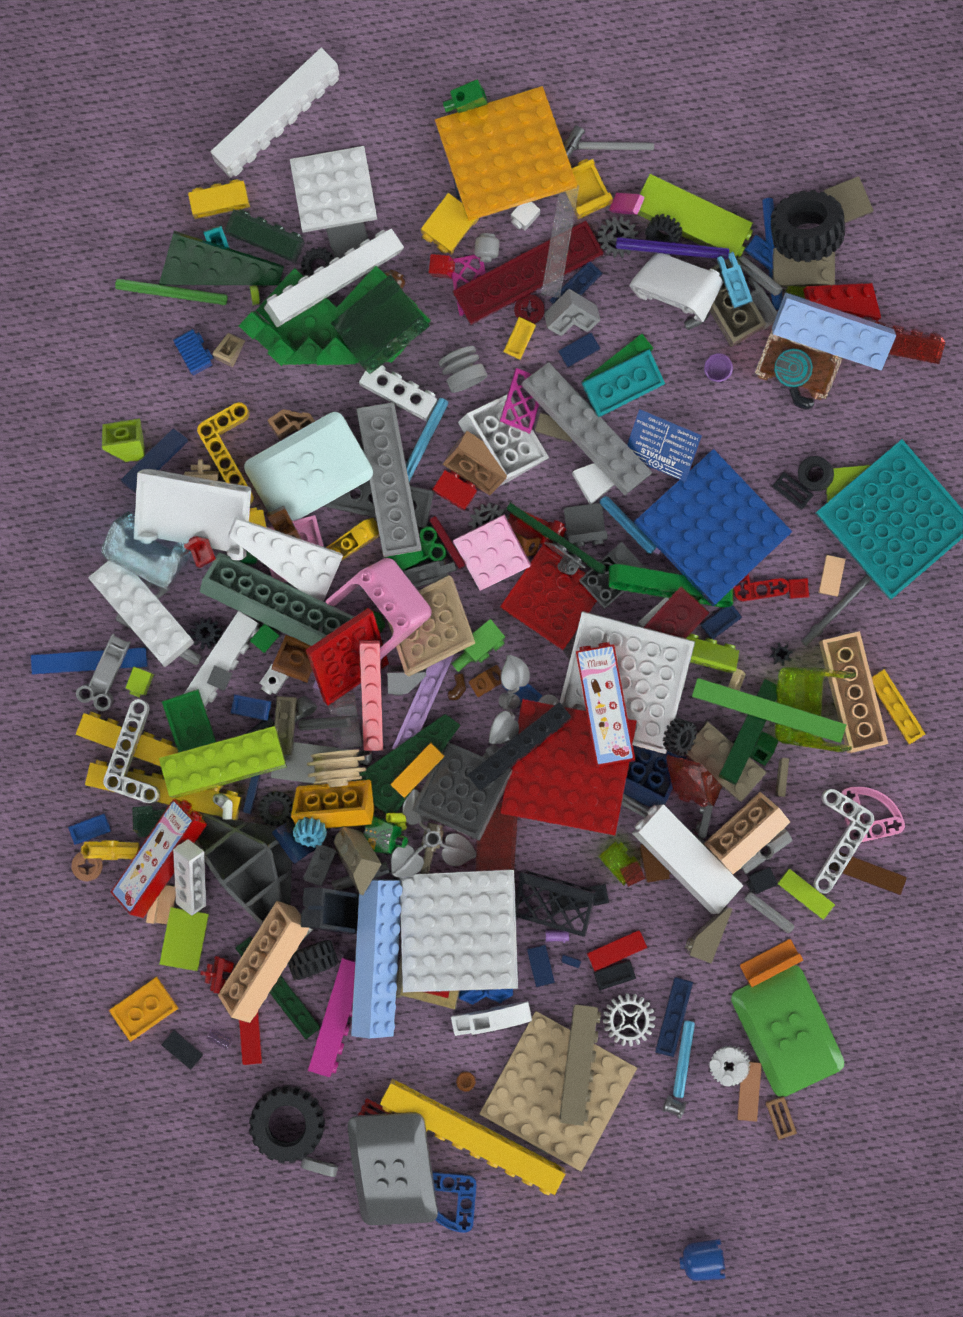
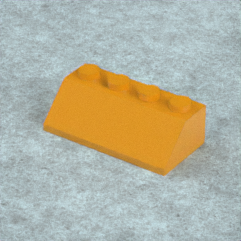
(335, 805)

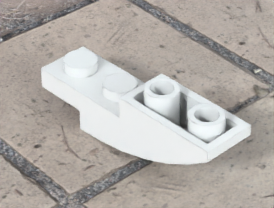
(491, 1019)

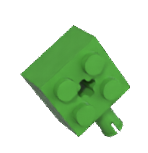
(486, 639)

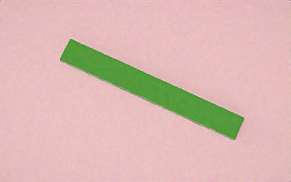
(769, 710)

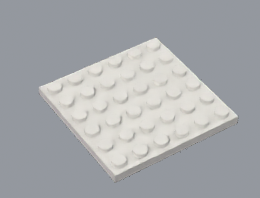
(650, 672)
(459, 931)

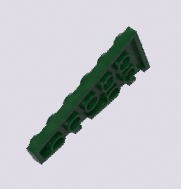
(205, 263)
(395, 762)

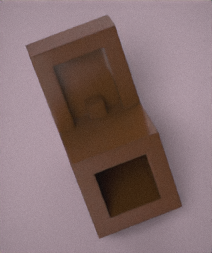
(283, 523)

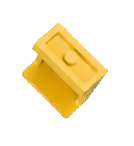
(592, 192)
(447, 225)

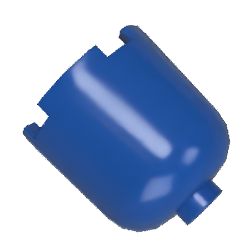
(703, 1260)

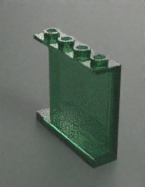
(380, 324)

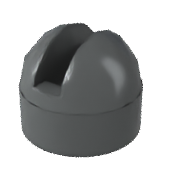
(367, 755)

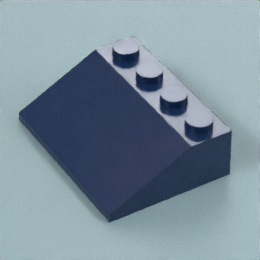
(649, 777)

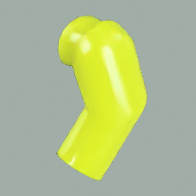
(398, 819)

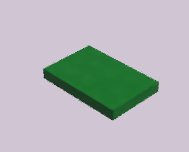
(189, 721)

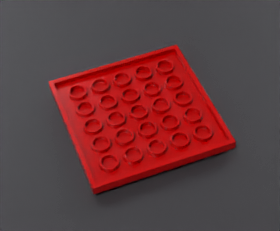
(561, 778)

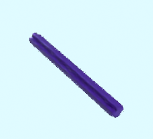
(671, 248)

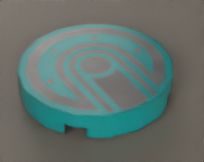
(793, 368)

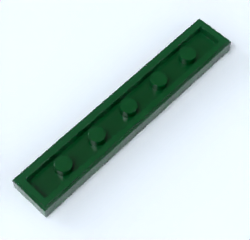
(554, 537)
(746, 738)
(289, 1001)

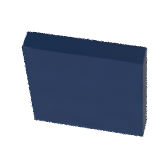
(285, 837)

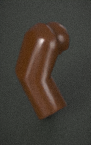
(459, 689)

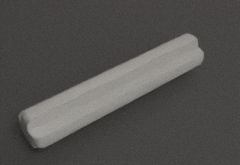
(759, 276)
(769, 912)

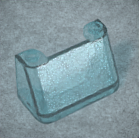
(147, 561)

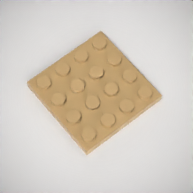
(441, 634)

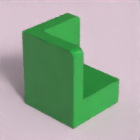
(264, 638)

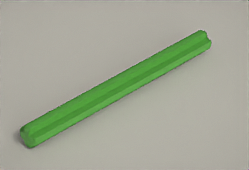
(169, 291)

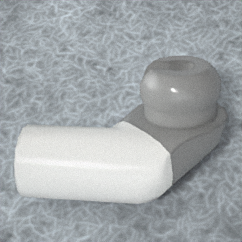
(225, 803)

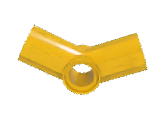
(110, 849)

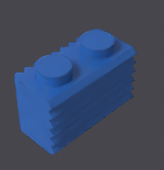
(193, 352)

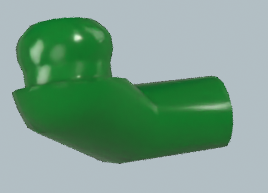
(379, 620)

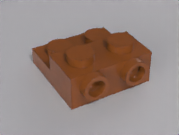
(293, 659)

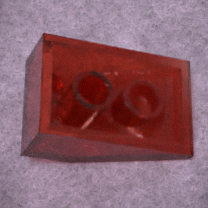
(693, 781)

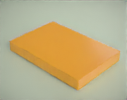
(143, 1009)

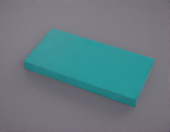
(623, 383)

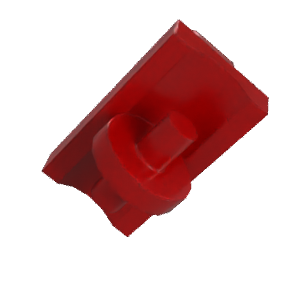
(220, 966)

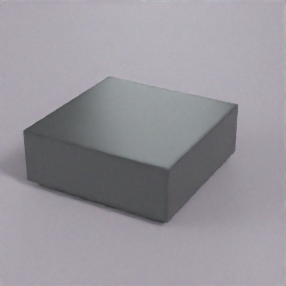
(219, 678)

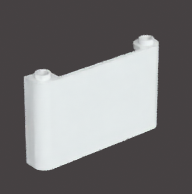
(188, 506)

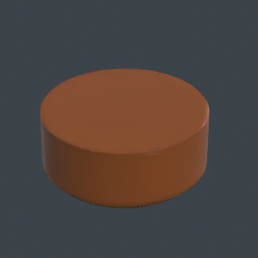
(465, 1081)

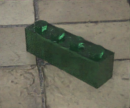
(265, 236)

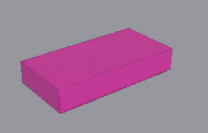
(626, 203)

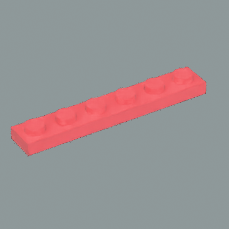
(371, 695)

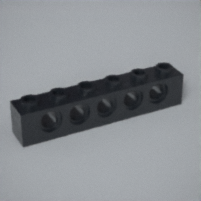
(520, 746)

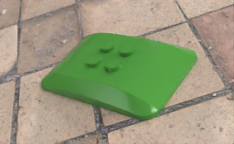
(788, 1031)

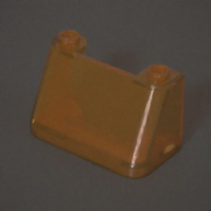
(824, 364)

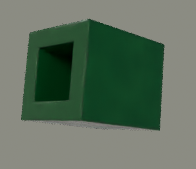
(764, 748)

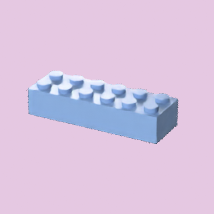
(833, 331)

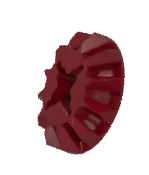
(536, 304)

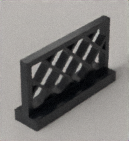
(555, 886)

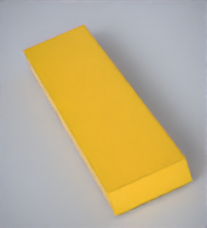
(897, 707)

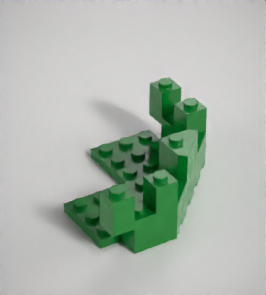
(310, 335)

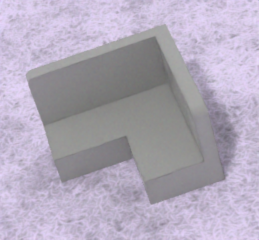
(569, 311)

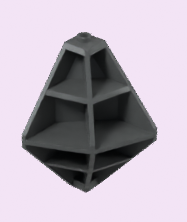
(247, 863)

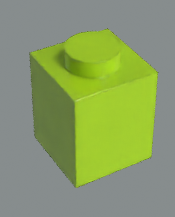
(139, 682)

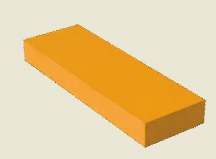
(417, 770)

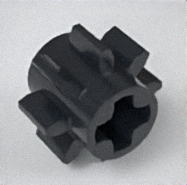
(778, 659)

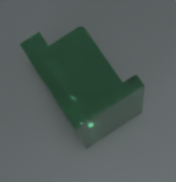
(145, 819)

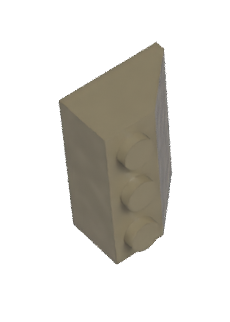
(357, 857)

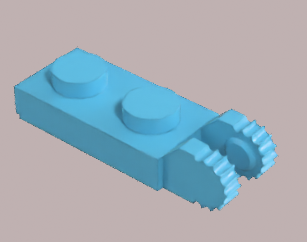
(735, 282)

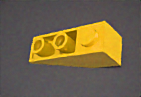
(356, 538)

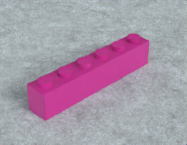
(335, 1021)

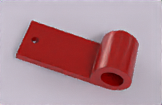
(528, 532)

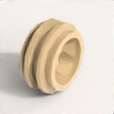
(336, 767)

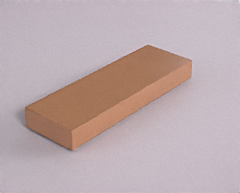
(749, 1094)

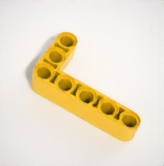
(214, 437)

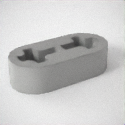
(319, 1166)

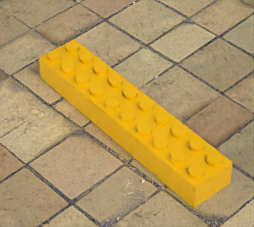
(475, 1138)

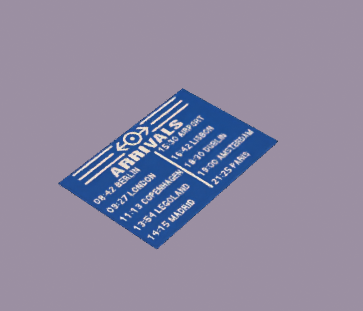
(663, 445)

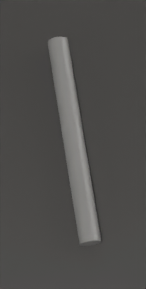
(615, 146)

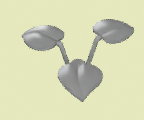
(513, 674)
(407, 862)

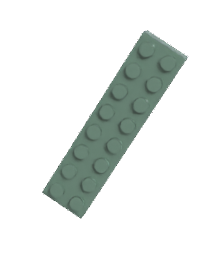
(271, 600)

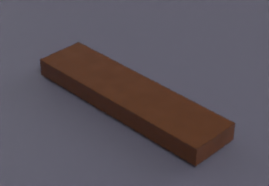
(872, 874)

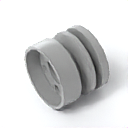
(461, 365)

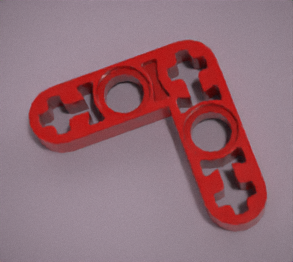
(751, 589)

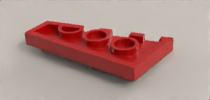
(848, 298)

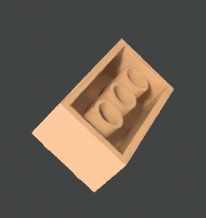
(747, 832)

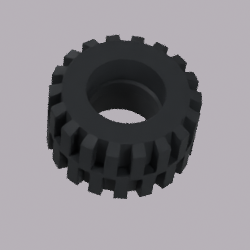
(313, 960)

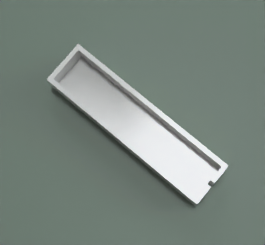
(275, 113)

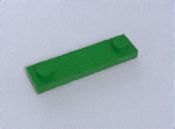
(634, 348)

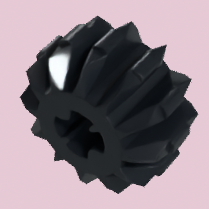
(211, 628)

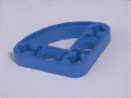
(462, 1193)

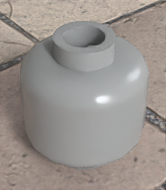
(486, 247)

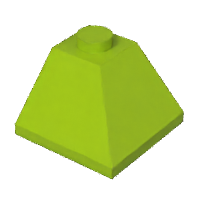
(124, 440)

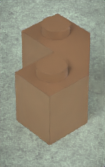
(287, 422)

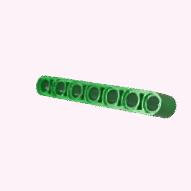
(657, 583)

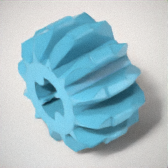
(309, 832)

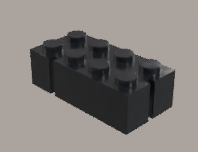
(330, 910)

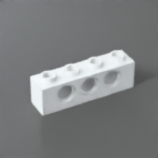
(421, 410)
(189, 877)

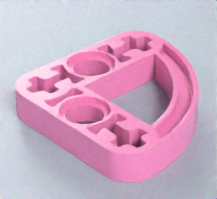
(887, 802)

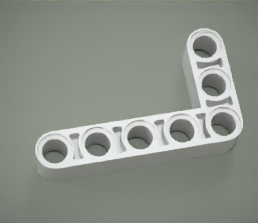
(127, 756)
(845, 840)

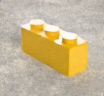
(218, 199)

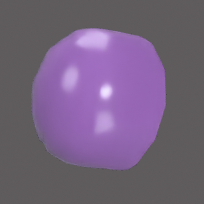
(718, 367)

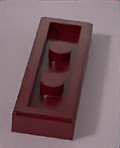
(447, 542)

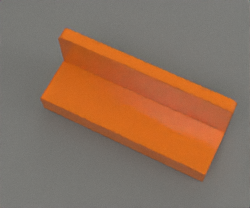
(771, 962)

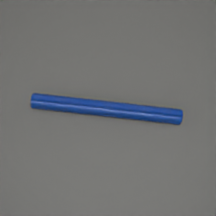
(768, 208)

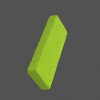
(806, 894)

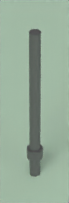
(818, 628)

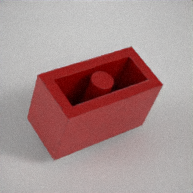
(455, 490)

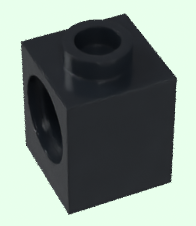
(761, 880)

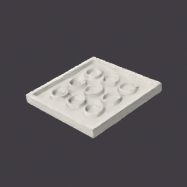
(333, 189)

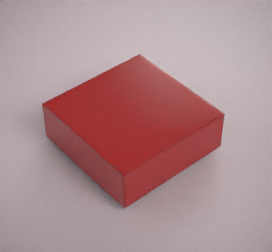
(798, 588)

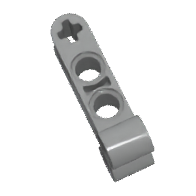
(105, 673)

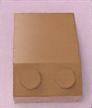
(475, 463)

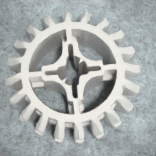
(636, 1013)

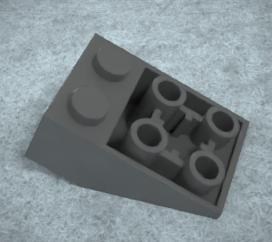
(599, 584)

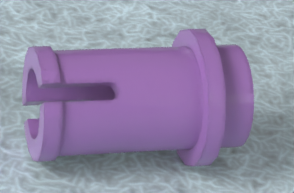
(557, 935)

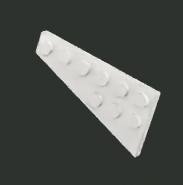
(297, 561)

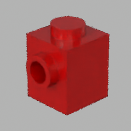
(441, 266)

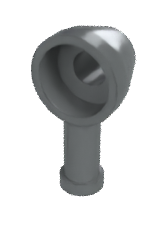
(305, 707)

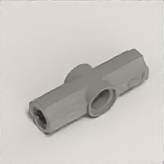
(777, 843)

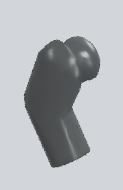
(692, 323)

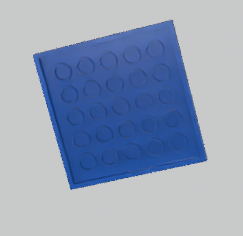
(713, 527)

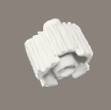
(722, 1073)

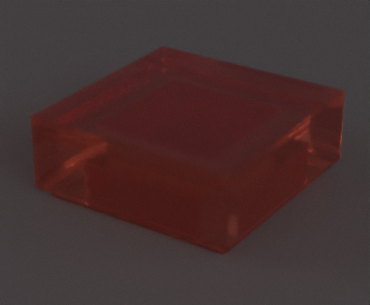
(632, 873)

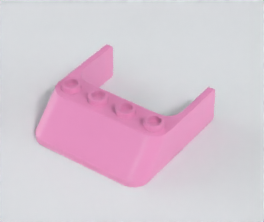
(393, 596)

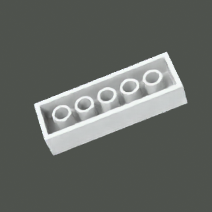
(142, 612)

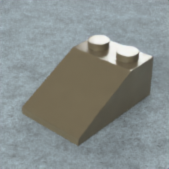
(802, 274)
(707, 939)

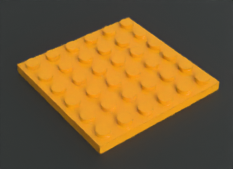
(506, 153)

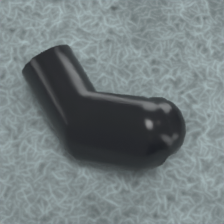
(801, 401)

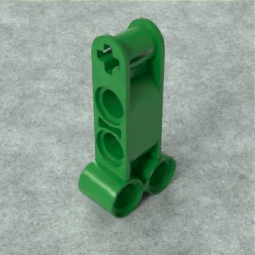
(409, 560)

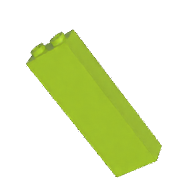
(699, 219)

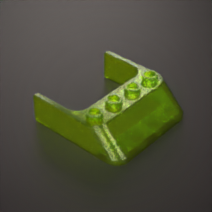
(803, 690)

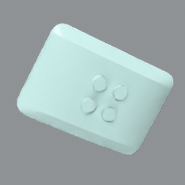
(309, 467)

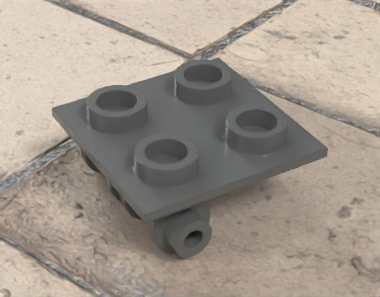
(569, 563)

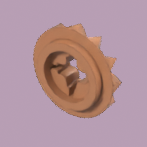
(81, 872)

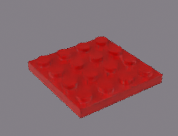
(549, 599)
(337, 656)

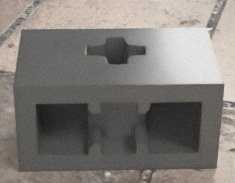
(320, 864)

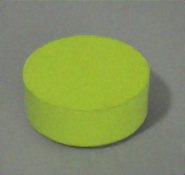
(254, 295)

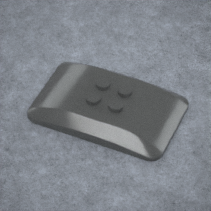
(392, 1168)

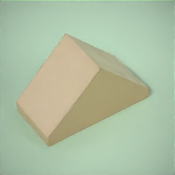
(228, 349)

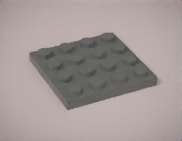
(452, 796)

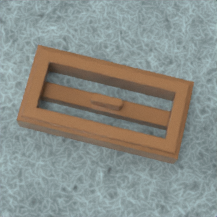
(775, 1101)

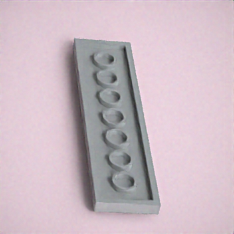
(586, 428)
(389, 480)

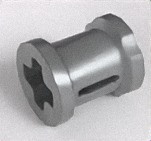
(669, 1102)

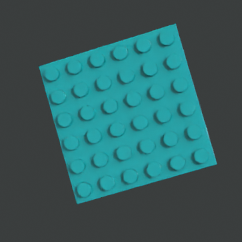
(894, 519)

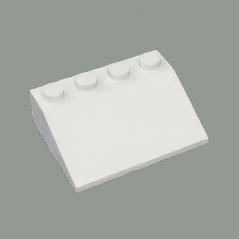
(511, 447)

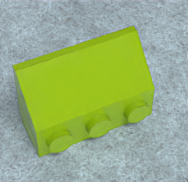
(714, 656)

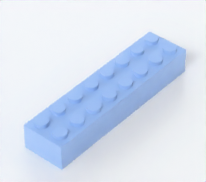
(377, 960)

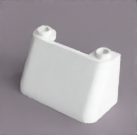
(678, 284)

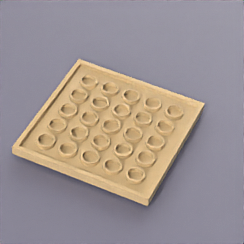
(531, 1089)

